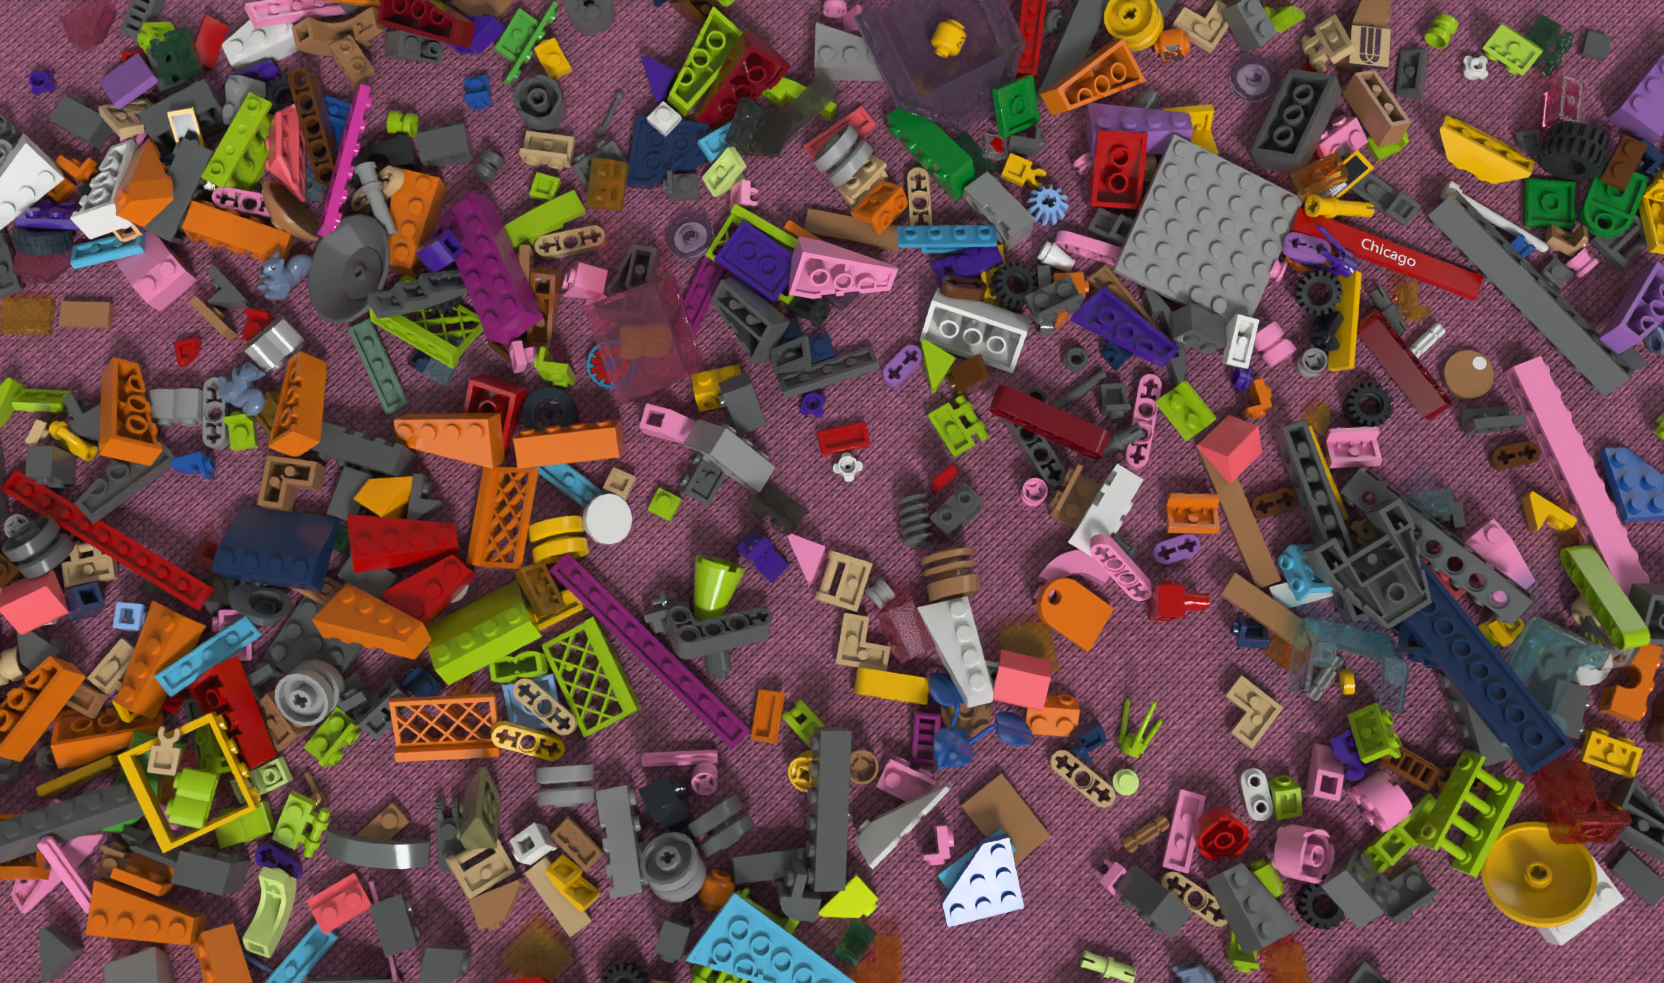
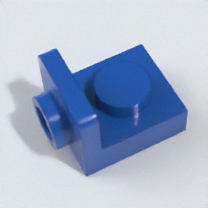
(478, 92)
(194, 463)

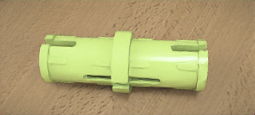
(1108, 967)

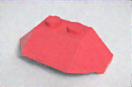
(287, 152)

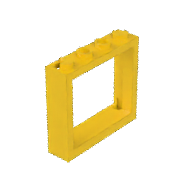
(148, 799)

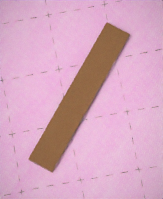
(1242, 527)

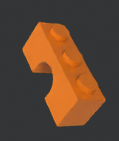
(1630, 702)

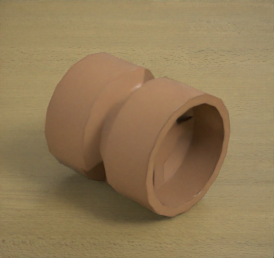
(863, 767)

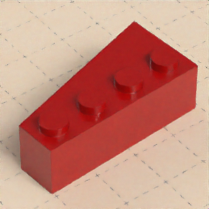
(227, 692)

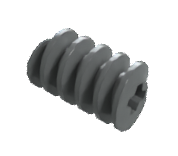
(914, 521)

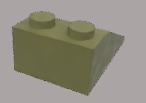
(480, 813)

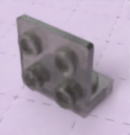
(758, 130)
(778, 508)

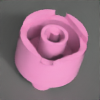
(1381, 801)
(1303, 853)

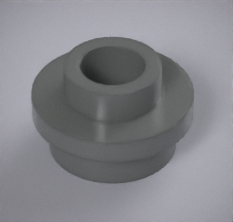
(1077, 352)

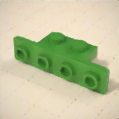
(519, 38)

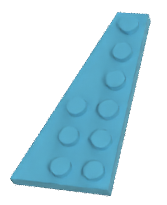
(758, 949)

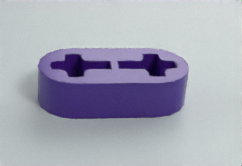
(281, 856)

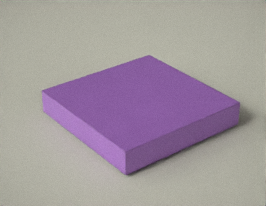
(128, 81)

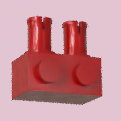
(1171, 601)

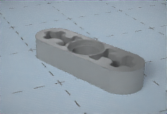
(208, 406)

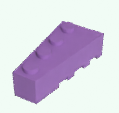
(1157, 123)

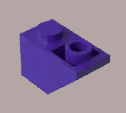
(486, 31)

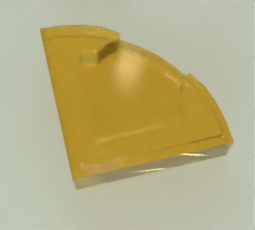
(1319, 419)

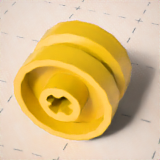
(1135, 21)
(557, 538)

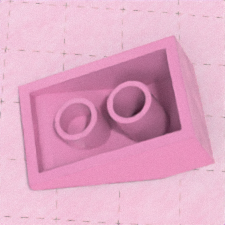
(156, 273)
(1498, 548)

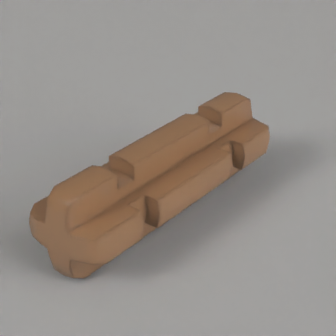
(1146, 833)

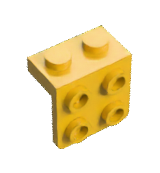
(1201, 121)

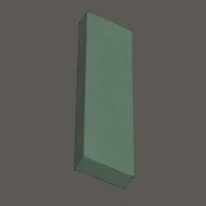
(378, 367)

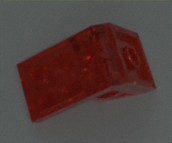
(1573, 808)

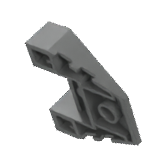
(1381, 575)

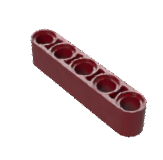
(1403, 365)
(1049, 422)

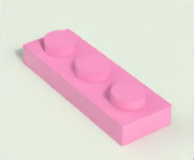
(1181, 835)

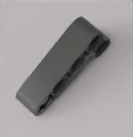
(1038, 442)
(717, 634)

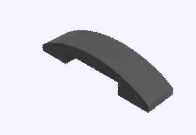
(1384, 198)
(1155, 308)
(377, 852)

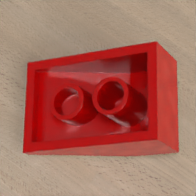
(1117, 170)
(494, 395)

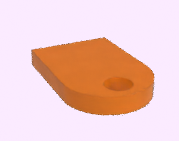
(1074, 613)

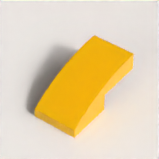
(568, 881)

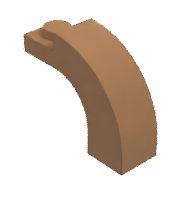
(316, 36)

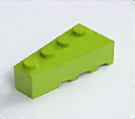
(704, 62)

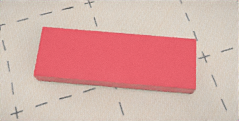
(858, 119)

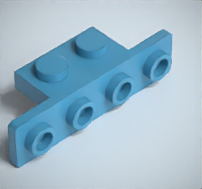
(946, 237)

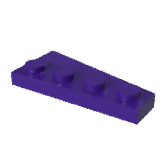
(1120, 324)

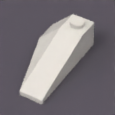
(881, 835)

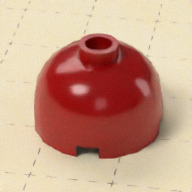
(1221, 833)

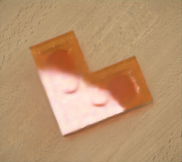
(887, 962)

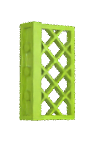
(739, 214)
(428, 342)
(611, 666)

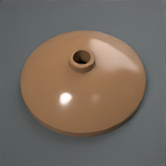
(288, 212)

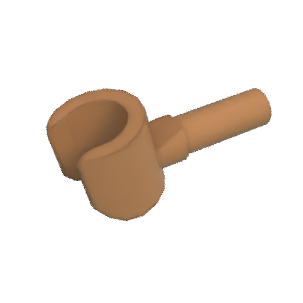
(316, 795)

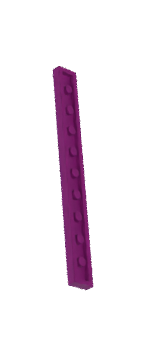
(650, 651)

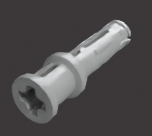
(373, 189)

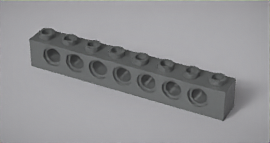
(1316, 499)
(1517, 597)

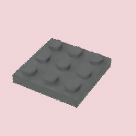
(302, 641)

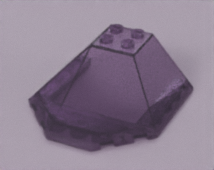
(942, 89)

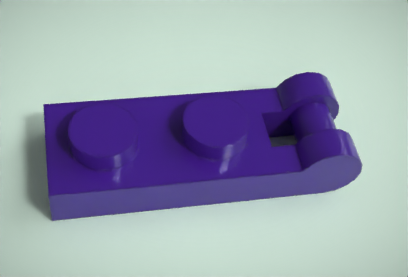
(968, 263)

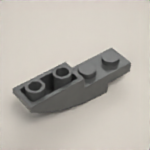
(1110, 226)

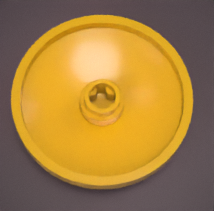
(1537, 878)

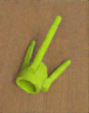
(1134, 744)

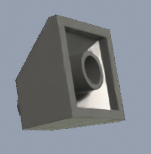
(444, 963)

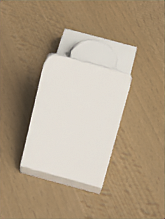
(1240, 341)

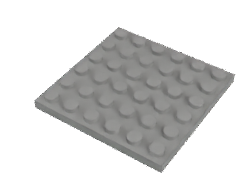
(1207, 232)

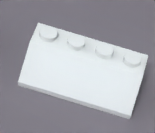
(975, 329)

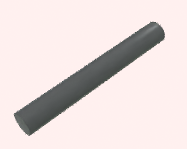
(1079, 390)

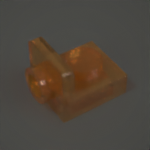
(462, 688)

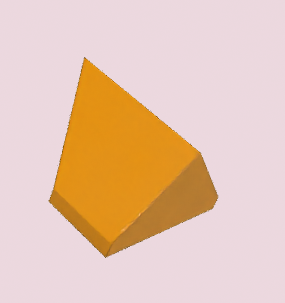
(386, 496)

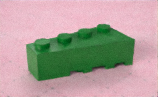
(934, 151)

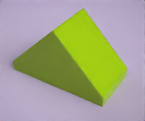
(936, 364)

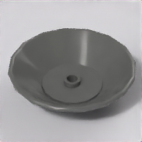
(348, 268)

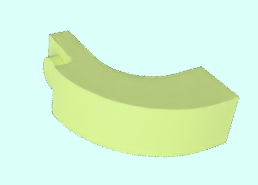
(273, 912)

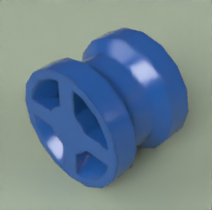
(1522, 246)

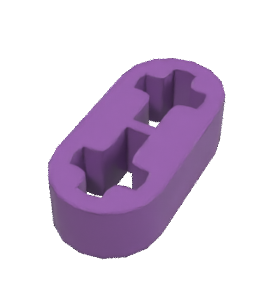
(1306, 247)
(898, 362)
(1173, 544)

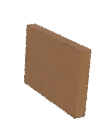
(1001, 807)

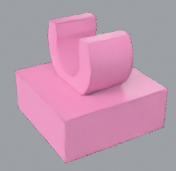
(741, 194)
(520, 356)
(1112, 877)

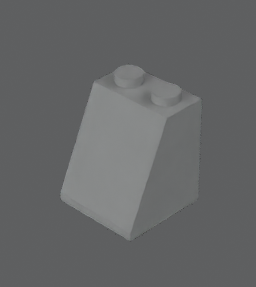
(147, 966)

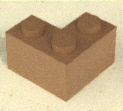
(284, 477)

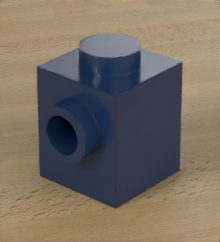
(84, 601)

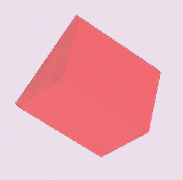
(1231, 446)
(33, 602)
(1022, 680)

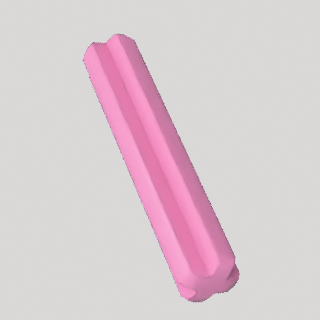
(679, 758)

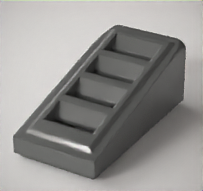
(134, 11)

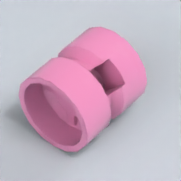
(1273, 345)

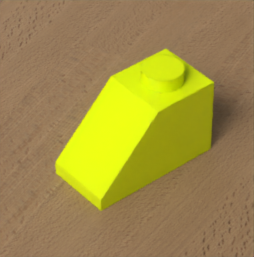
(852, 902)

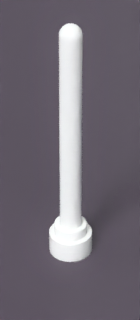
(1493, 217)

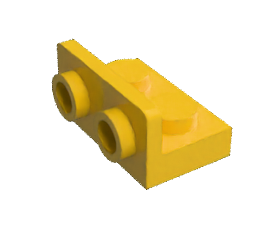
(1610, 754)

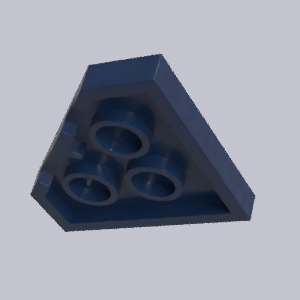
(655, 154)

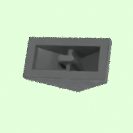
(792, 356)
(56, 952)

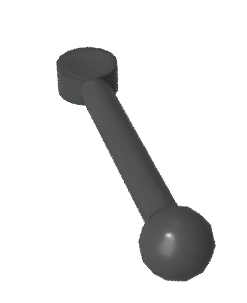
(602, 131)

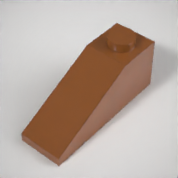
(547, 292)

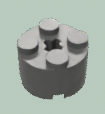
(590, 15)
(540, 103)

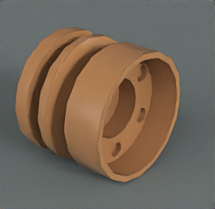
(951, 574)

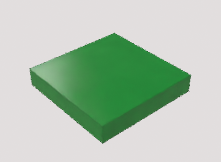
(1016, 105)
(1549, 203)

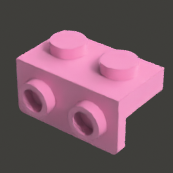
(1342, 133)
(1352, 447)
(943, 841)

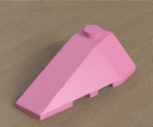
(830, 269)
(29, 892)

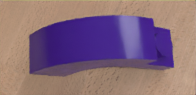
(439, 250)

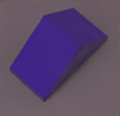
(660, 79)

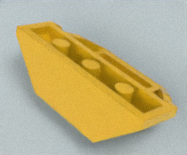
(1482, 154)

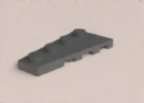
(120, 484)

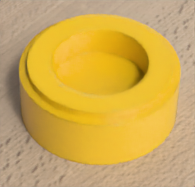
(1347, 681)

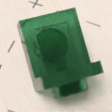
(855, 943)

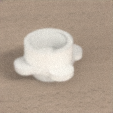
(1472, 73)
(848, 474)

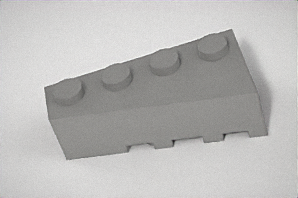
(622, 840)

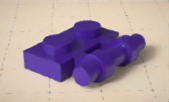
(1345, 749)

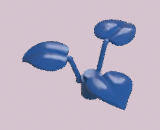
(952, 746)

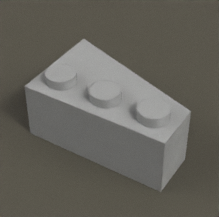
(843, 56)
(999, 208)
(730, 453)

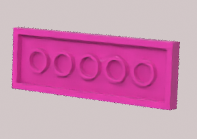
(343, 170)

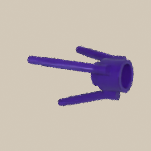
(265, 71)
(1341, 264)

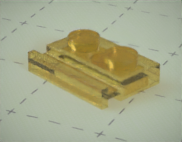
(27, 316)

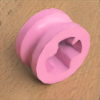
(1083, 163)
(1278, 270)

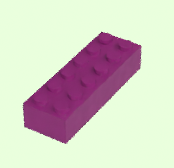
(491, 269)

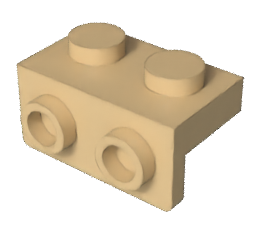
(547, 150)
(863, 181)

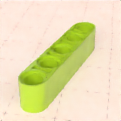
(1604, 597)

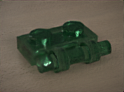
(1544, 33)
(183, 54)

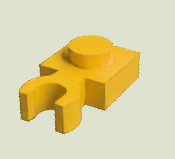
(1018, 171)

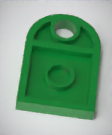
(1611, 205)

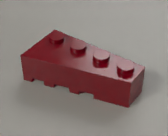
(427, 19)

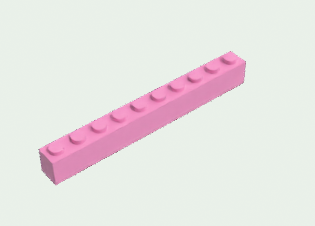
(1574, 470)

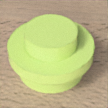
(1125, 782)

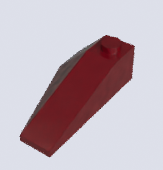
(746, 72)

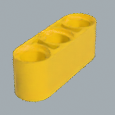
(891, 686)

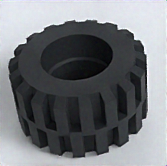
(1574, 151)

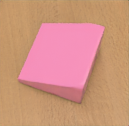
(848, 22)

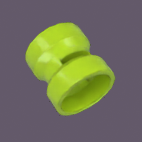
(1442, 29)
(402, 123)

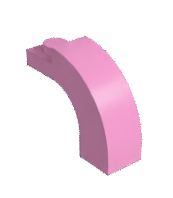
(1073, 564)

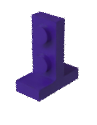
(762, 556)

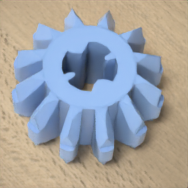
(1051, 197)

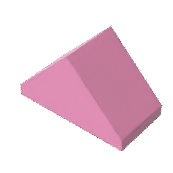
(808, 555)

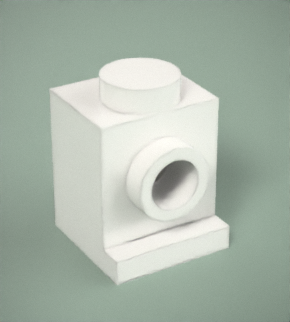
(533, 835)

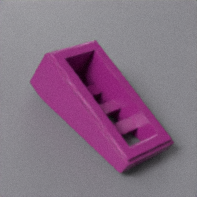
(924, 714)

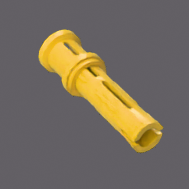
(1331, 206)

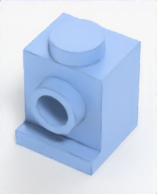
(134, 619)

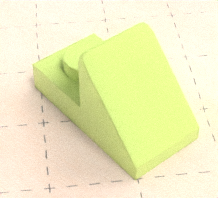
(724, 172)

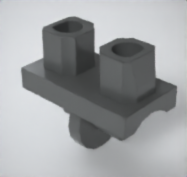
(657, 614)

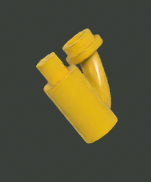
(72, 442)

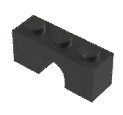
(397, 151)

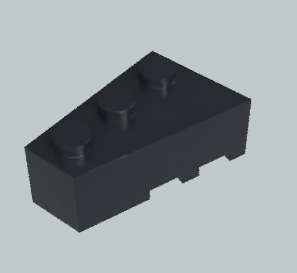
(667, 803)

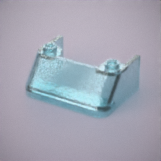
(1317, 646)

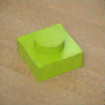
(545, 187)
(664, 504)

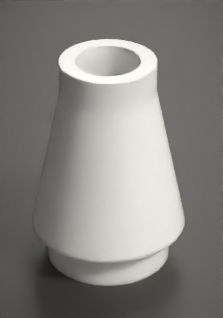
(1055, 257)

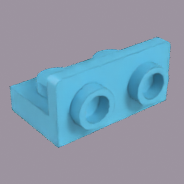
(1299, 574)

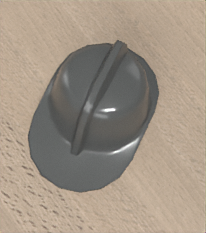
(260, 604)

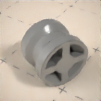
(14, 523)
(880, 593)

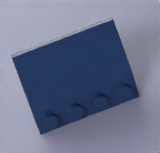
(277, 548)

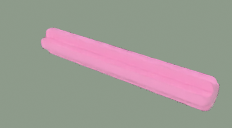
(66, 871)

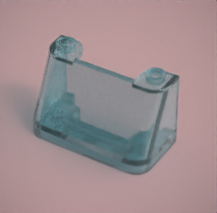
(1548, 659)

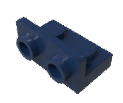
(1410, 647)

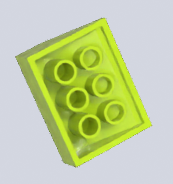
(482, 632)

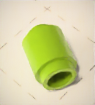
(1267, 876)

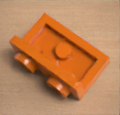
(1192, 513)
(1058, 716)

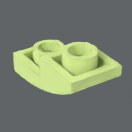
(265, 778)

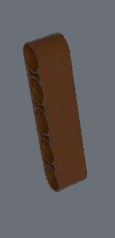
(309, 118)

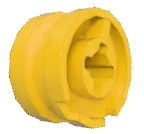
(797, 771)

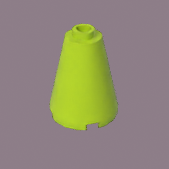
(714, 586)

